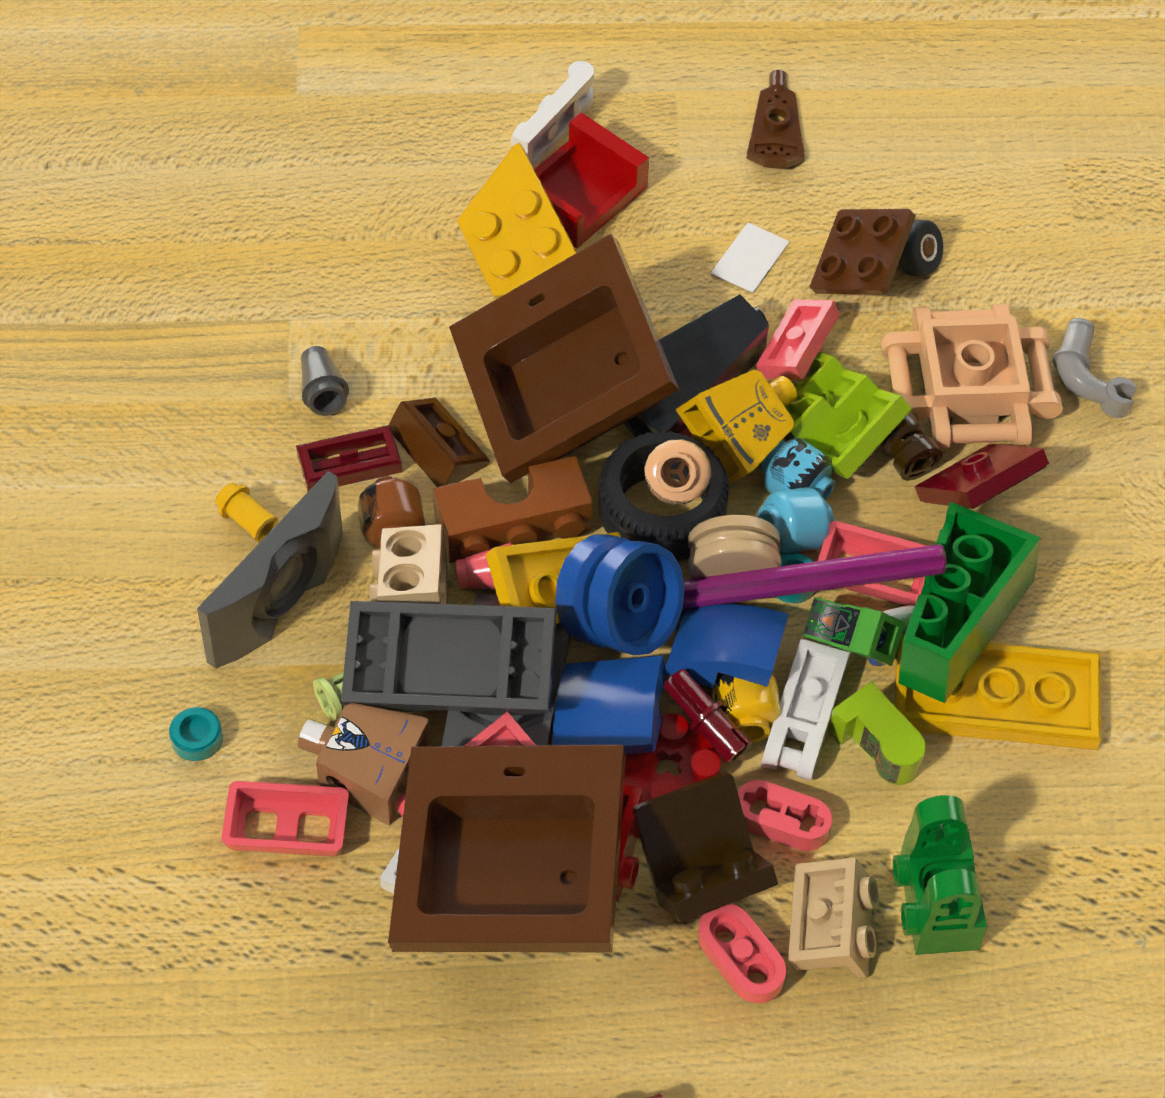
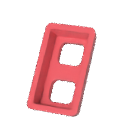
(859, 541)
(289, 804)

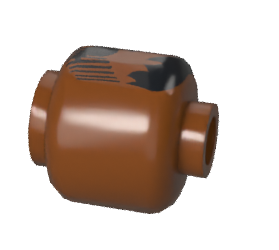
(389, 505)

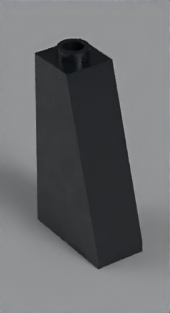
(703, 356)

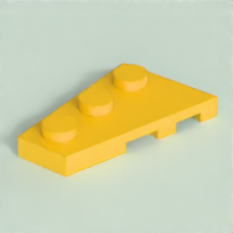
(529, 571)

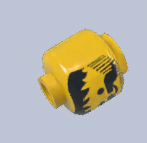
(749, 704)

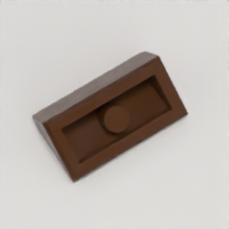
(436, 441)

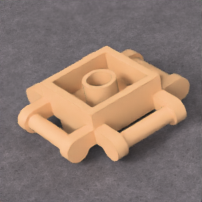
(974, 374)

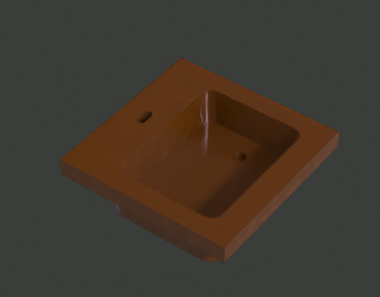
(563, 359)
(509, 849)

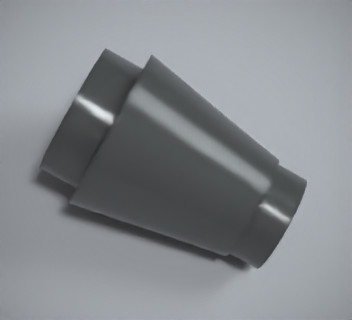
(322, 383)

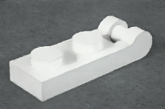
(555, 113)
(806, 708)

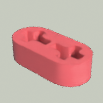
(784, 814)

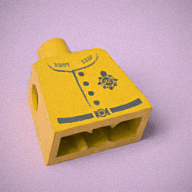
(741, 419)

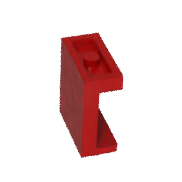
(592, 178)

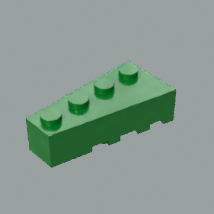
(966, 605)

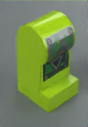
(881, 733)

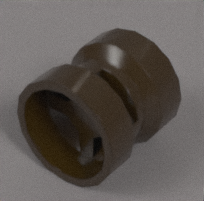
(911, 449)

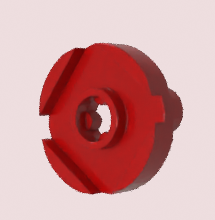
(677, 743)

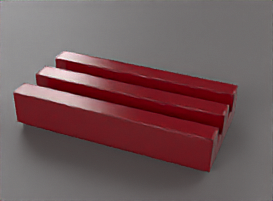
(351, 465)

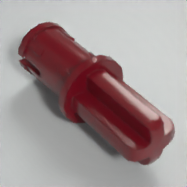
(707, 716)

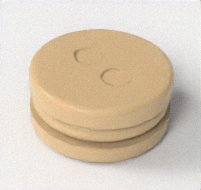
(732, 546)

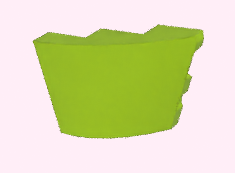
(843, 413)

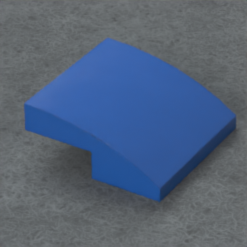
(728, 641)
(610, 704)

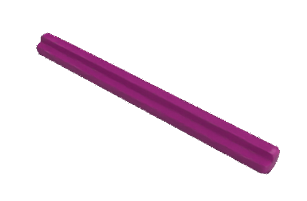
(815, 576)

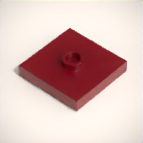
(982, 475)

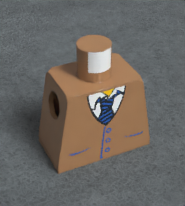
(366, 755)

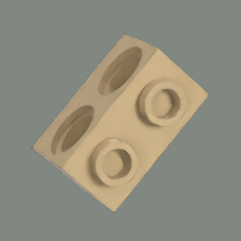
(410, 566)

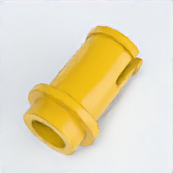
(236, 503)

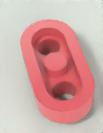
(742, 956)

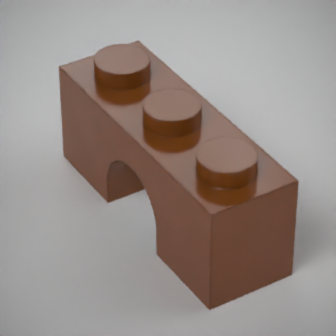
(554, 509)

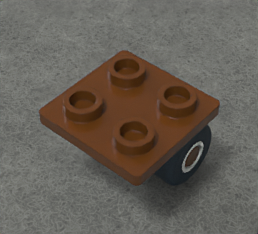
(868, 247)

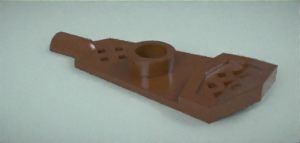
(774, 142)

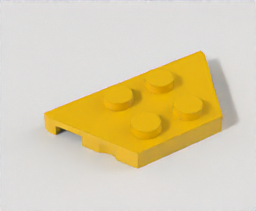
(514, 226)

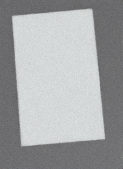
(750, 257)

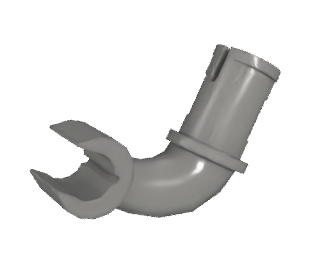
(1073, 369)

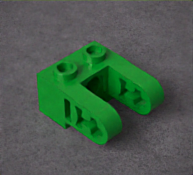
(940, 880)

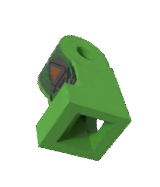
(853, 629)

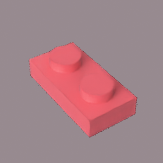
(798, 339)

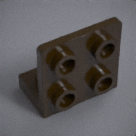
(700, 848)

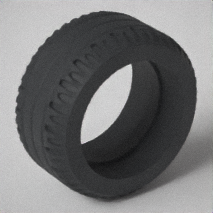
(626, 469)

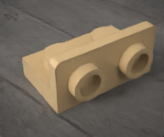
(833, 916)

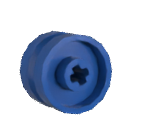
(620, 594)

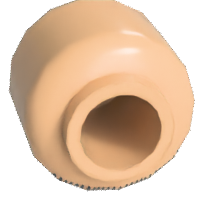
(659, 472)

